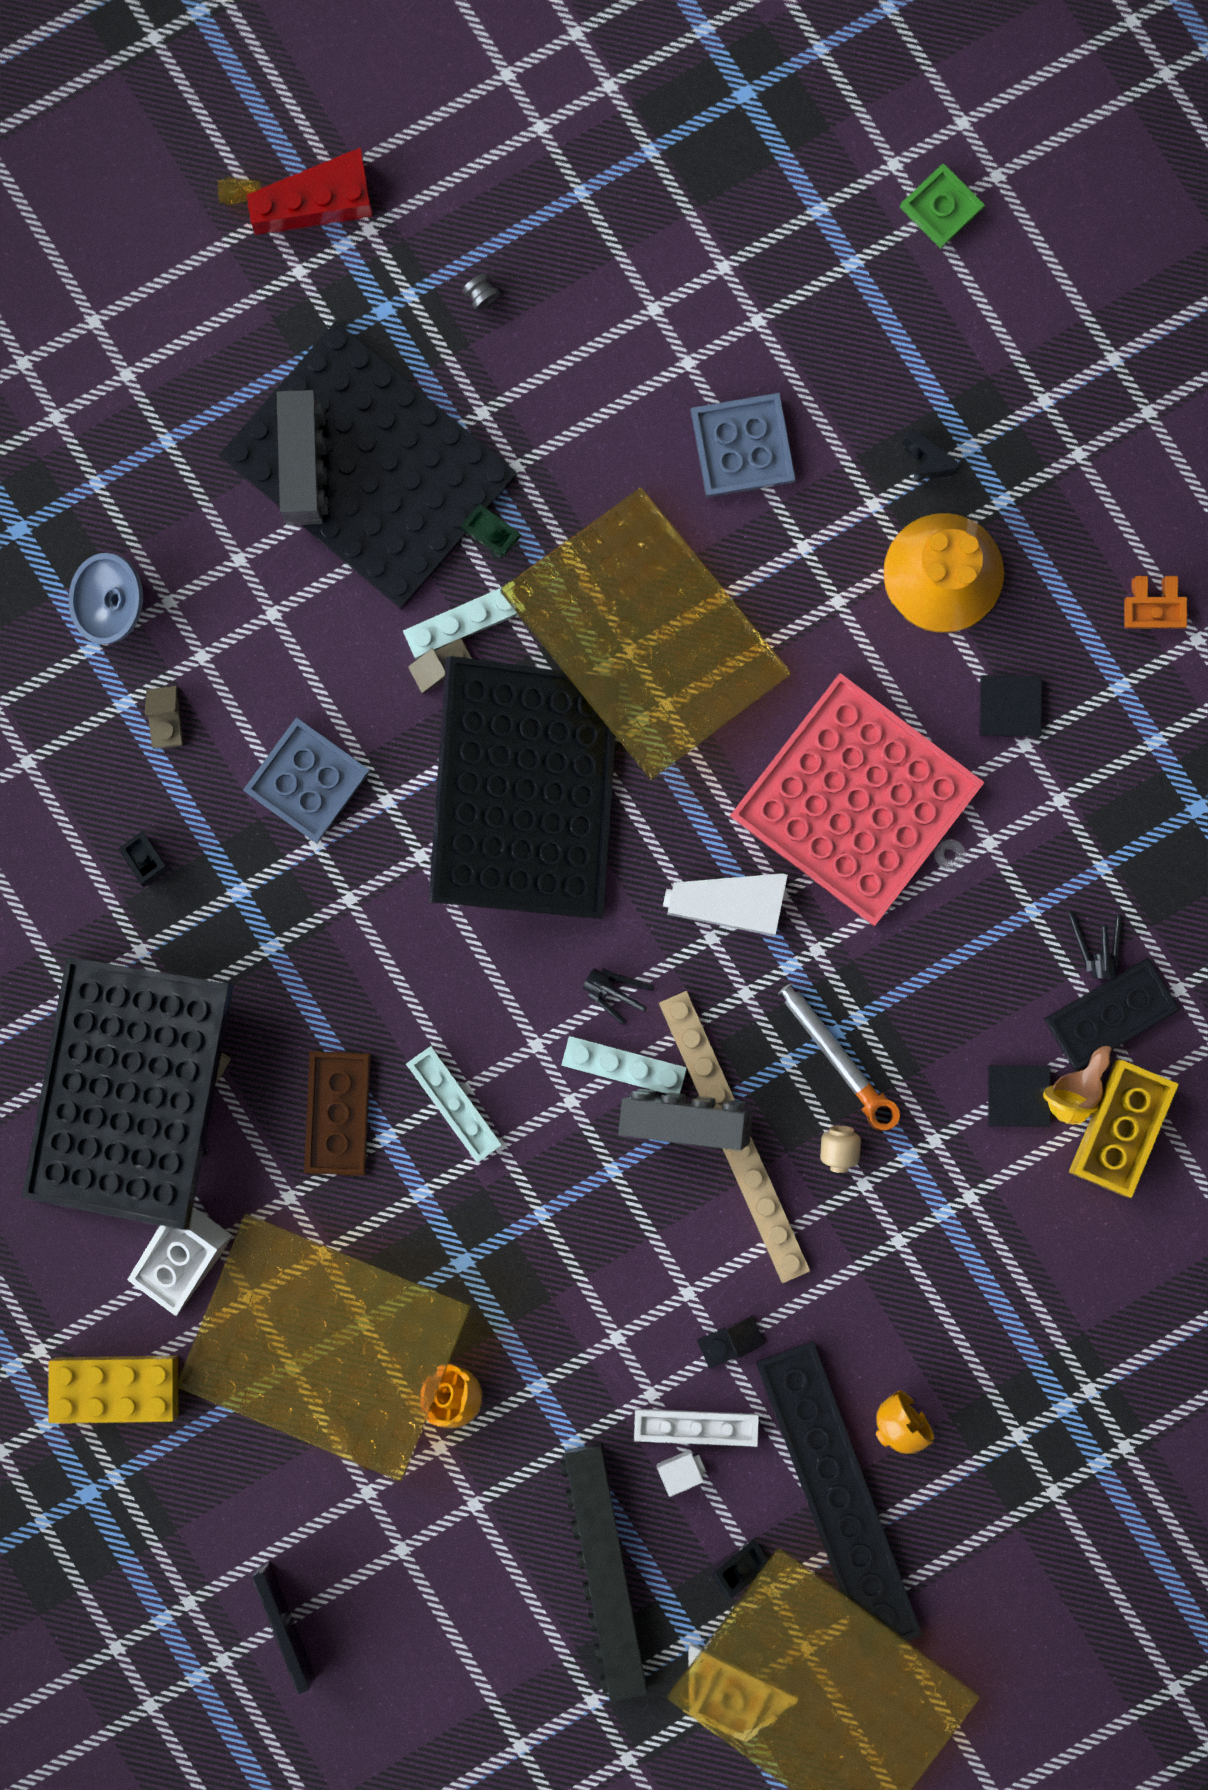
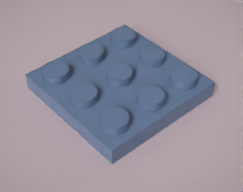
(742, 445)
(306, 780)

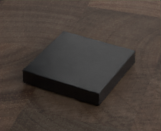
(1010, 706)
(1017, 1096)

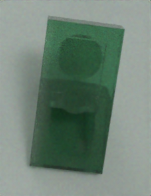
(490, 531)

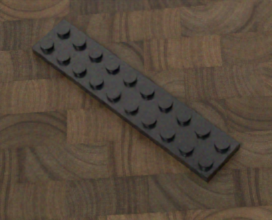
(835, 1487)

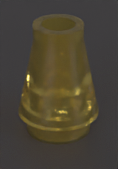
(235, 190)

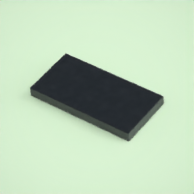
(1111, 1013)
(284, 1628)

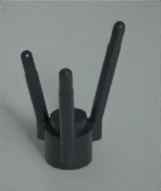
(1104, 963)
(599, 985)

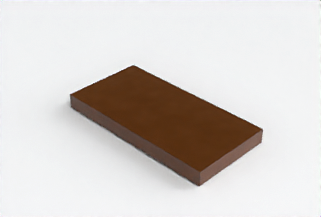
(337, 1113)

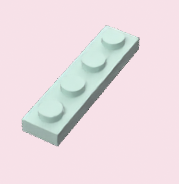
(459, 623)
(623, 1066)
(454, 1104)

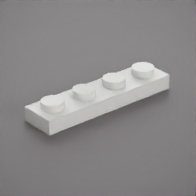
(696, 1427)

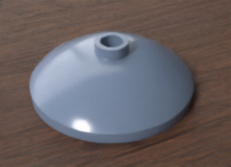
(105, 598)

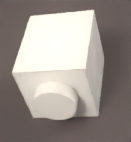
(681, 1472)

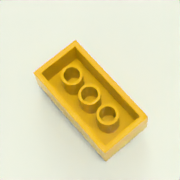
(1123, 1128)
(112, 1389)

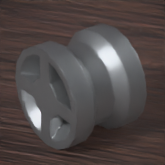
(481, 292)

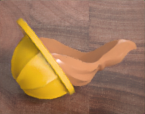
(1078, 1093)

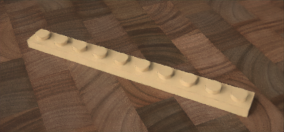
(745, 1163)

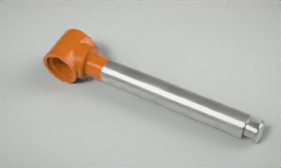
(840, 1060)

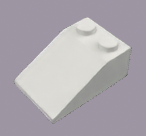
(179, 1261)

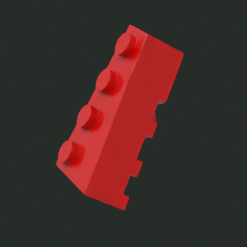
(313, 197)

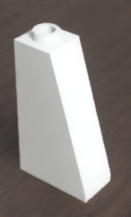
(736, 902)

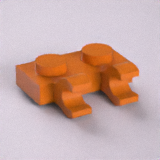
(1155, 612)

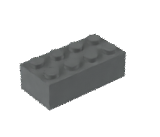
(300, 457)
(686, 1121)

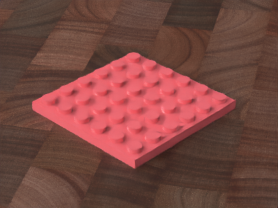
(856, 799)

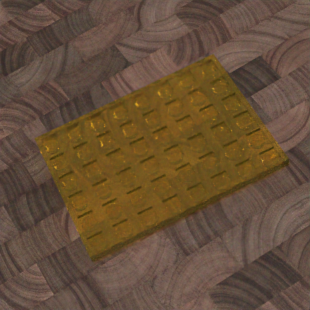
(645, 633)
(323, 1347)
(820, 1688)

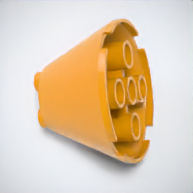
(943, 572)

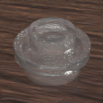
(959, 852)

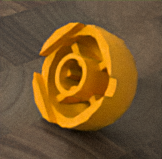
(457, 1399)
(902, 1425)

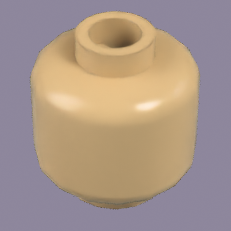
(840, 1148)

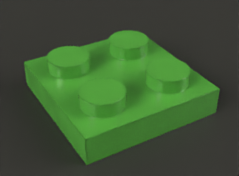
(942, 206)

